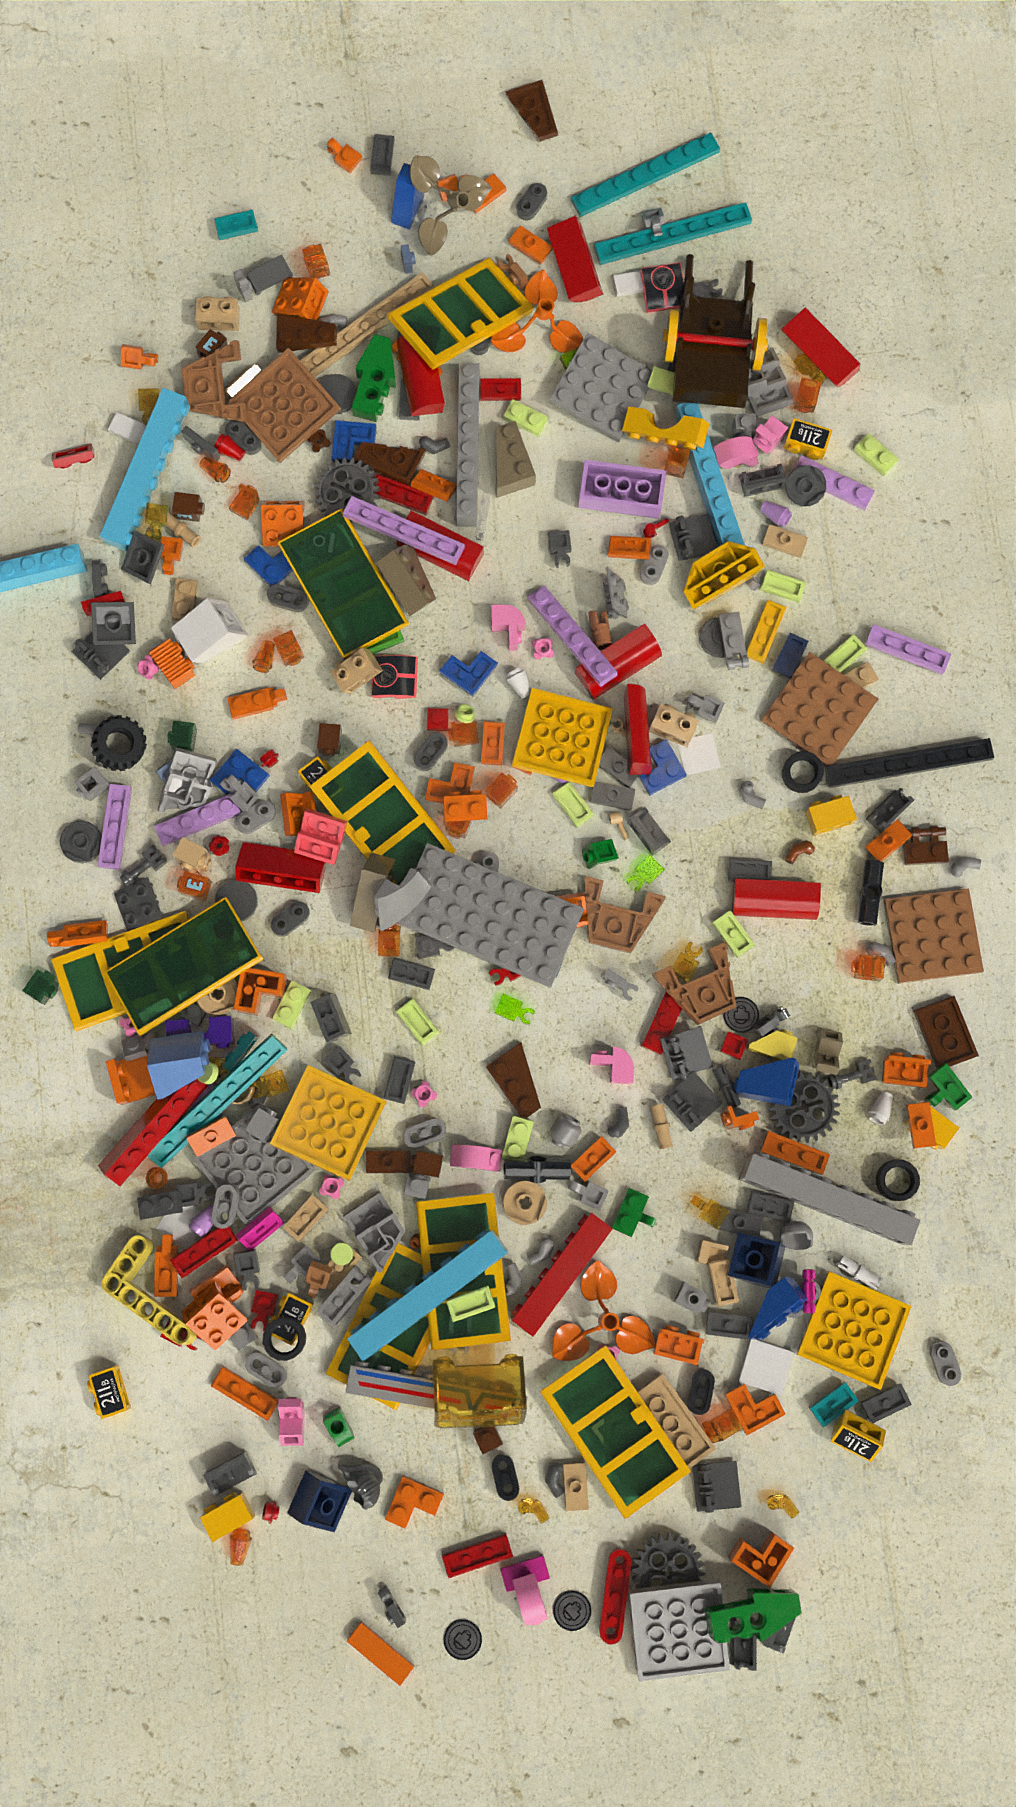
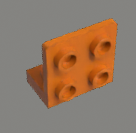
(301, 297)
(280, 520)
(130, 1080)
(213, 1316)

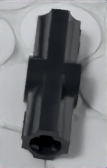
(870, 905)
(537, 1169)

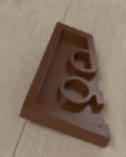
(534, 108)
(303, 333)
(391, 462)
(515, 1080)

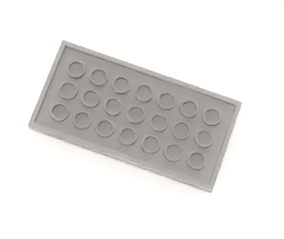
(493, 916)

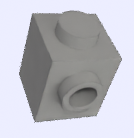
(262, 1123)

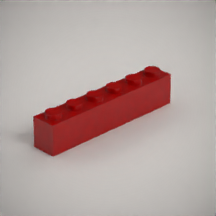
(148, 1132)
(561, 1275)

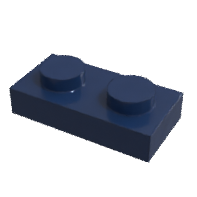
(790, 655)

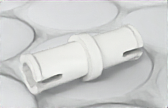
(859, 1272)

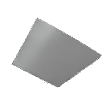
(768, 386)
(186, 780)
(397, 901)
(375, 1229)

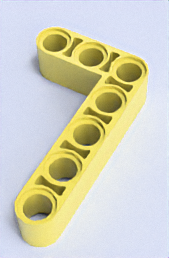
(142, 1298)

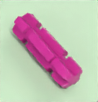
(808, 1288)

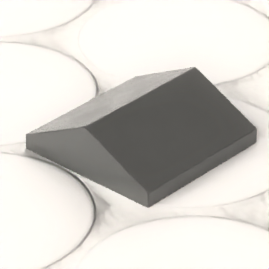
(142, 556)
(113, 623)

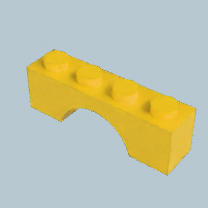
(689, 431)

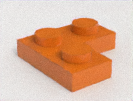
(460, 781)
(751, 1414)
(411, 1495)

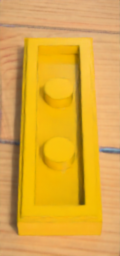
(765, 631)

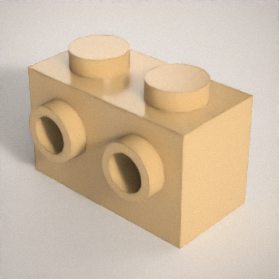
(217, 313)
(355, 670)
(674, 725)
(192, 857)

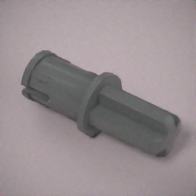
(726, 1086)

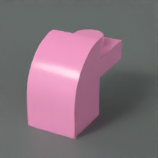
(770, 434)
(736, 451)
(508, 619)
(621, 1065)
(476, 1157)
(291, 1421)
(530, 1600)

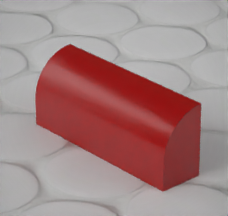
(574, 260)
(821, 347)
(420, 381)
(469, 558)
(626, 656)
(637, 730)
(279, 868)
(776, 899)

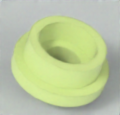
(464, 713)

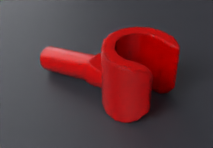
(649, 531)

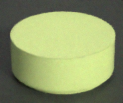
(210, 1075)
(342, 1254)

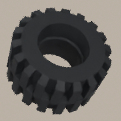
(123, 726)

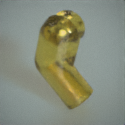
(782, 1501)
(533, 1506)

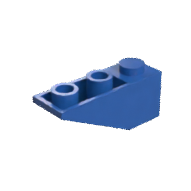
(779, 1302)

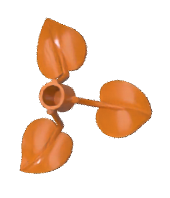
(543, 292)
(633, 1333)

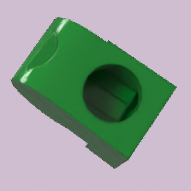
(338, 1427)

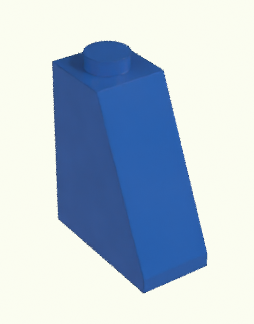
(406, 199)
(769, 1082)

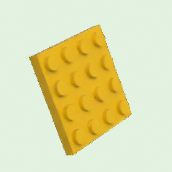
(562, 737)
(328, 1123)
(854, 1330)

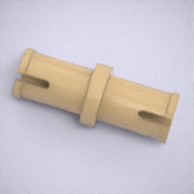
(182, 531)
(661, 1126)

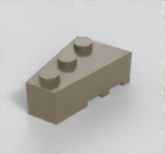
(512, 461)
(407, 578)
(372, 877)

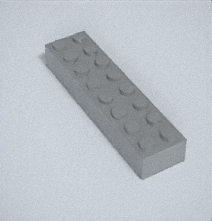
(830, 1200)

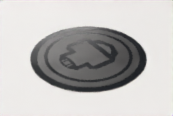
(742, 1016)
(572, 1610)
(462, 1639)

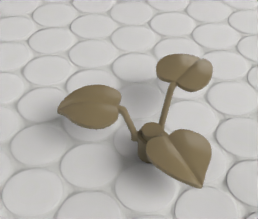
(470, 196)

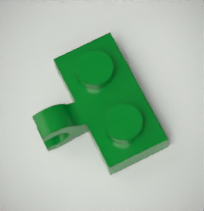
(948, 1087)
(631, 1213)

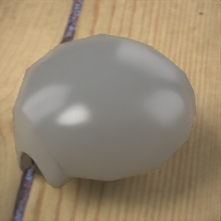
(796, 1235)

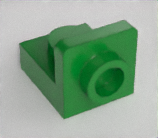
(599, 853)

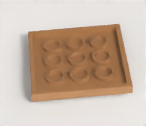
(285, 405)
(819, 709)
(933, 936)

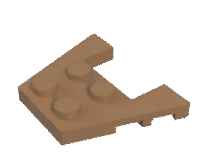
(205, 385)
(613, 925)
(704, 996)

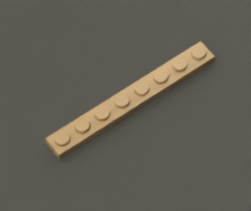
(365, 326)

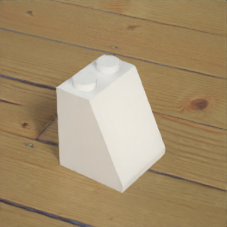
(208, 630)

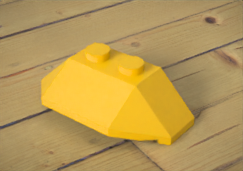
(721, 572)

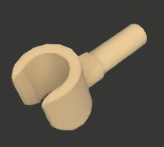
(620, 730)
(616, 818)

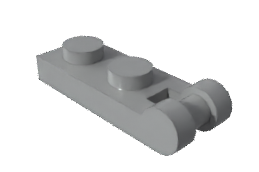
(733, 640)
(343, 1297)

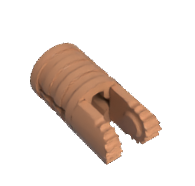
(601, 631)

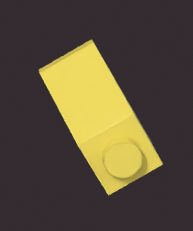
(775, 1046)

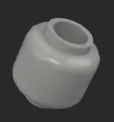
(565, 1131)

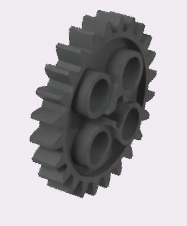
(355, 474)
(811, 1125)
(670, 1549)

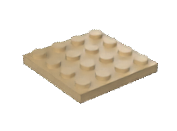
(676, 1420)

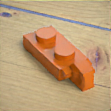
(255, 702)
(79, 934)
(165, 1274)

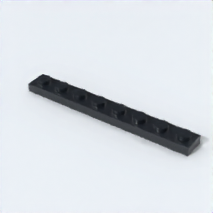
(909, 763)

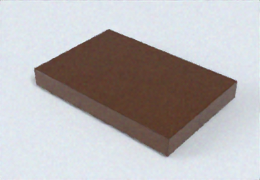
(946, 1032)

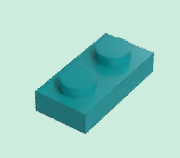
(236, 224)
(244, 1044)
(833, 1404)

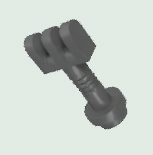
(128, 878)
(837, 1080)

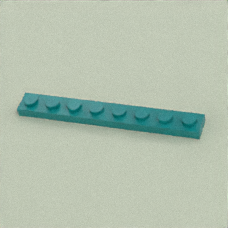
(645, 174)
(673, 233)
(218, 1098)

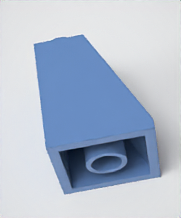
(177, 1061)

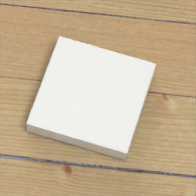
(766, 1366)

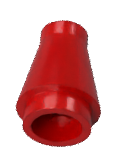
(228, 447)

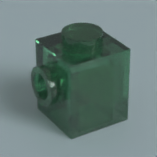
(182, 735)
(42, 986)

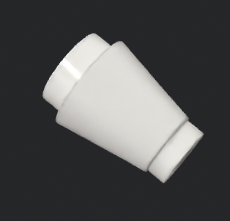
(519, 682)
(881, 1109)

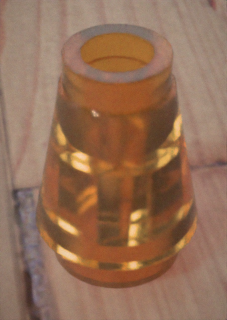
(215, 469)
(264, 658)
(151, 1177)
(239, 1545)

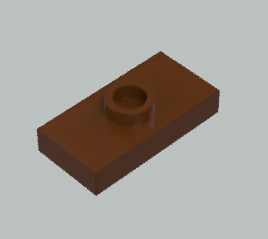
(387, 1162)

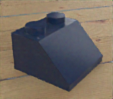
(756, 1260)
(319, 1501)

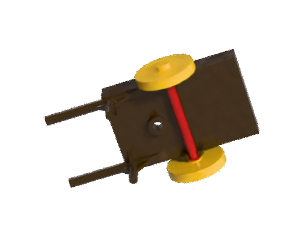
(714, 344)

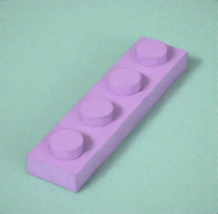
(842, 486)
(908, 649)
(197, 820)
(114, 827)

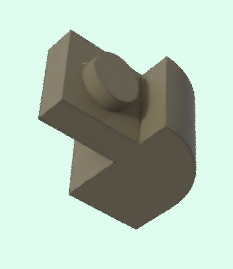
(827, 1052)

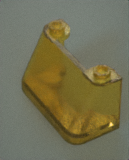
(479, 1393)

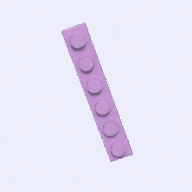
(403, 530)
(572, 636)

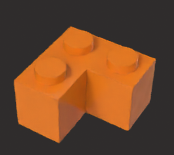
(254, 984)
(762, 1563)

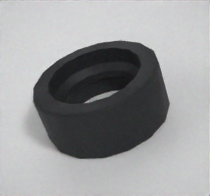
(813, 760)
(914, 1180)
(267, 1343)

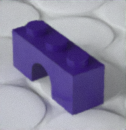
(219, 1031)

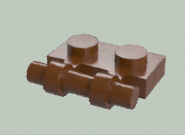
(926, 852)

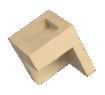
(710, 1252)

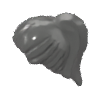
(364, 1482)

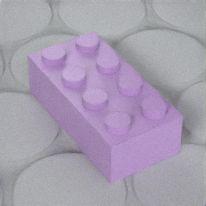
(622, 489)

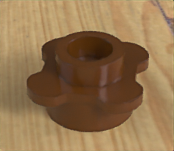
(316, 446)

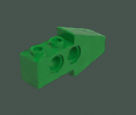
(374, 362)
(774, 1611)

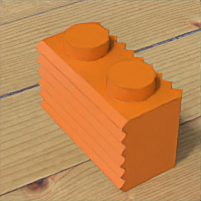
(171, 663)

